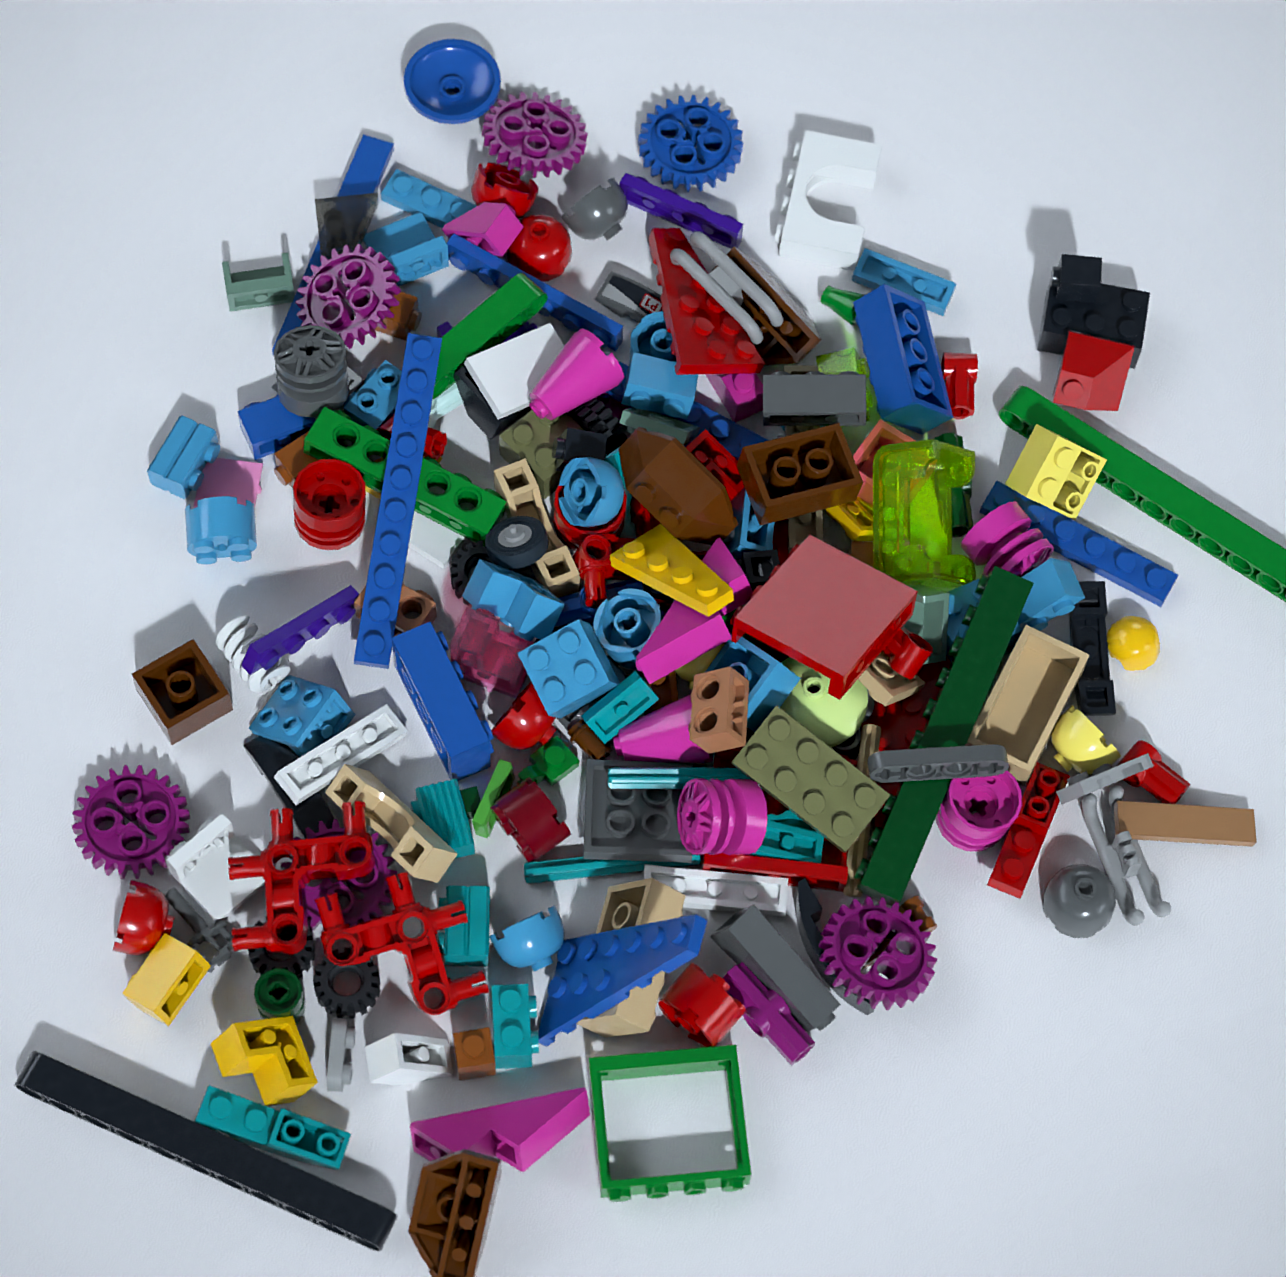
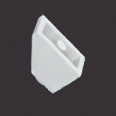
(408, 1059)

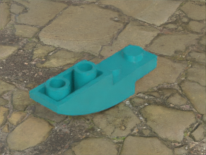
(273, 1130)

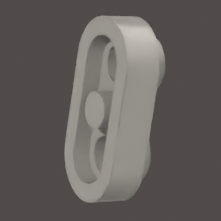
(341, 1039)

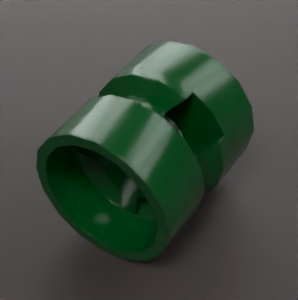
(279, 995)

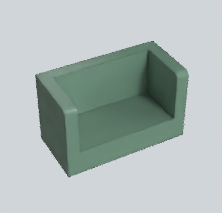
(259, 286)
(931, 620)

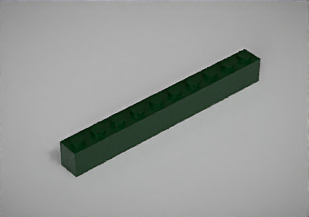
(947, 725)

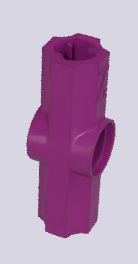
(768, 1014)

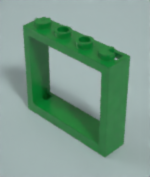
(662, 1064)

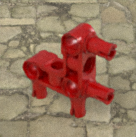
(601, 546)
(311, 860)
(387, 934)

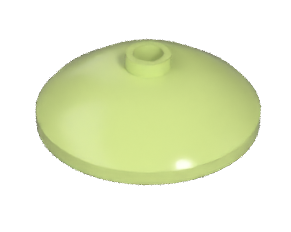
(820, 712)

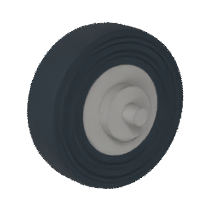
(516, 542)

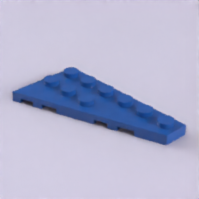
(604, 966)

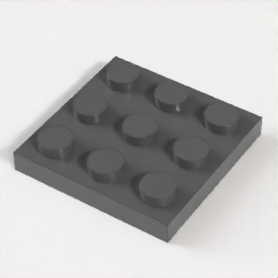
(631, 821)

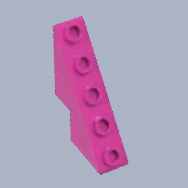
(688, 633)
(510, 1131)

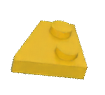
(855, 519)

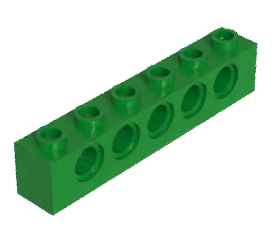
(441, 508)

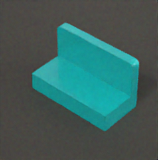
(620, 707)

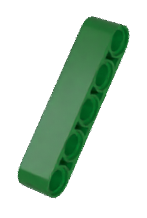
(488, 326)

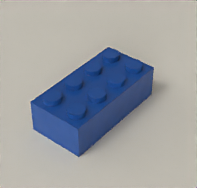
(902, 359)
(442, 702)

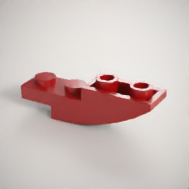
(1028, 831)

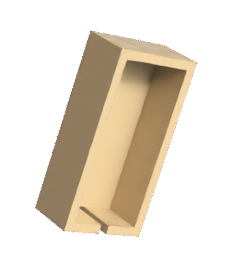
(1029, 699)

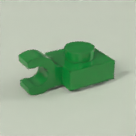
(550, 763)

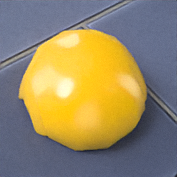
(1133, 642)

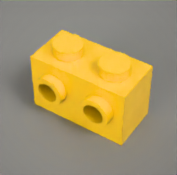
(166, 979)

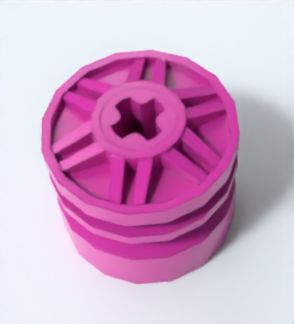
(1004, 541)
(995, 800)
(722, 816)

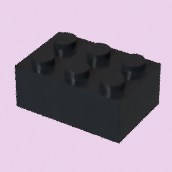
(1115, 316)

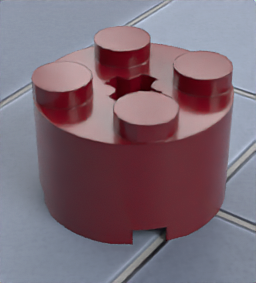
(530, 820)

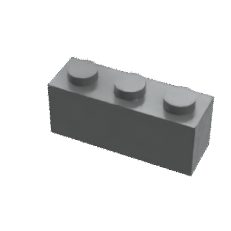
(814, 399)

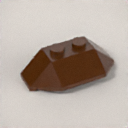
(795, 336)
(676, 487)
(454, 1211)

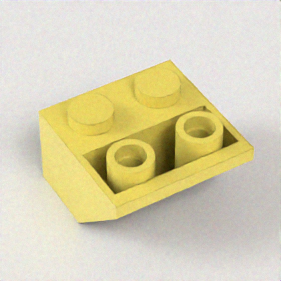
(1055, 472)

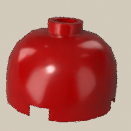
(499, 185)
(541, 248)
(525, 722)
(143, 919)

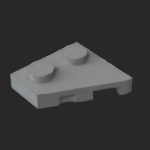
(1102, 776)

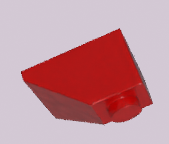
(1092, 372)

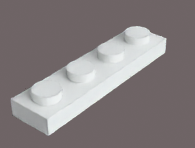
(348, 747)
(724, 890)

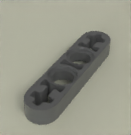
(938, 763)

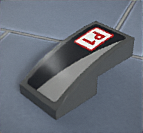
(628, 297)

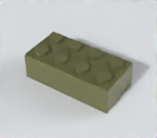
(810, 779)

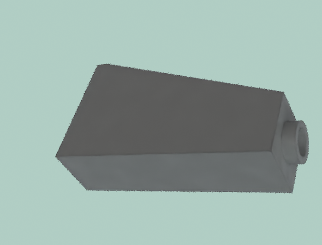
(756, 943)

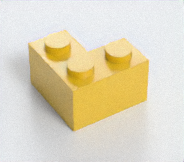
(272, 1053)

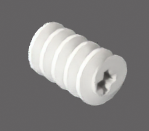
(235, 641)

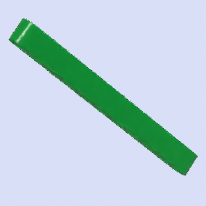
(1158, 493)

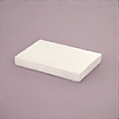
(514, 368)
(433, 539)

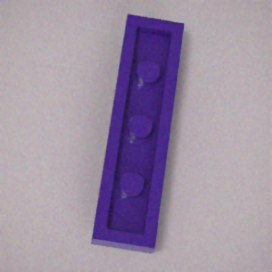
(681, 212)
(293, 635)

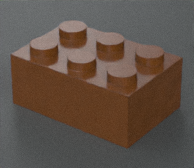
(799, 474)

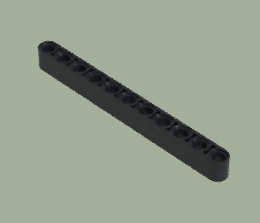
(206, 1151)

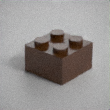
(182, 691)

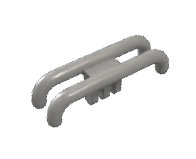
(726, 285)
(1122, 861)

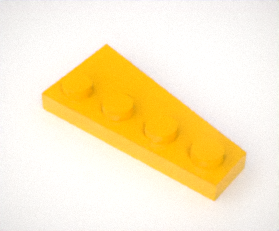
(673, 570)

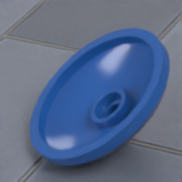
(448, 68)

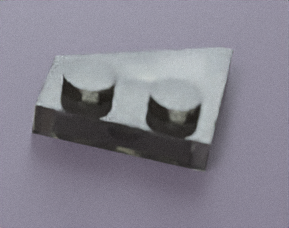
(344, 221)

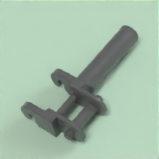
(201, 928)

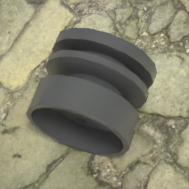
(311, 370)

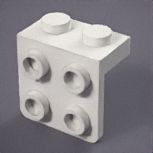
(203, 868)

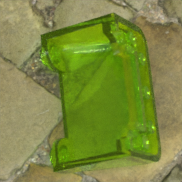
(916, 512)

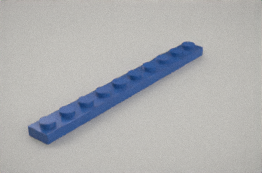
(398, 501)

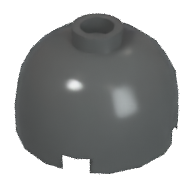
(598, 213)
(1079, 900)

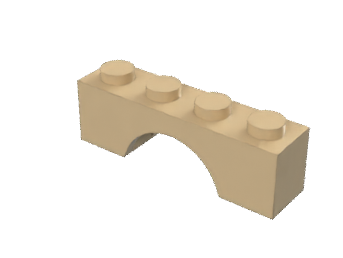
(520, 490)
(413, 841)

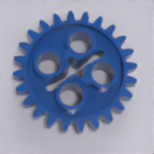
(665, 153)

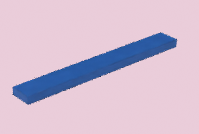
(362, 178)

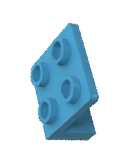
(410, 247)
(302, 715)

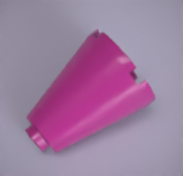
(575, 377)
(661, 737)

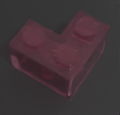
(486, 652)

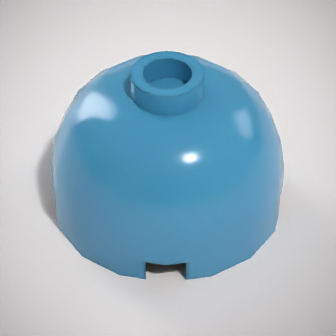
(590, 492)
(531, 940)

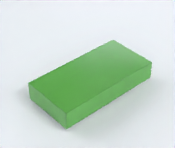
(498, 786)

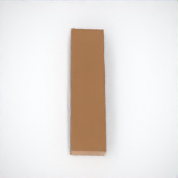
(1186, 823)

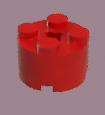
(701, 1006)

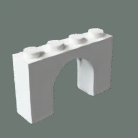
(820, 161)

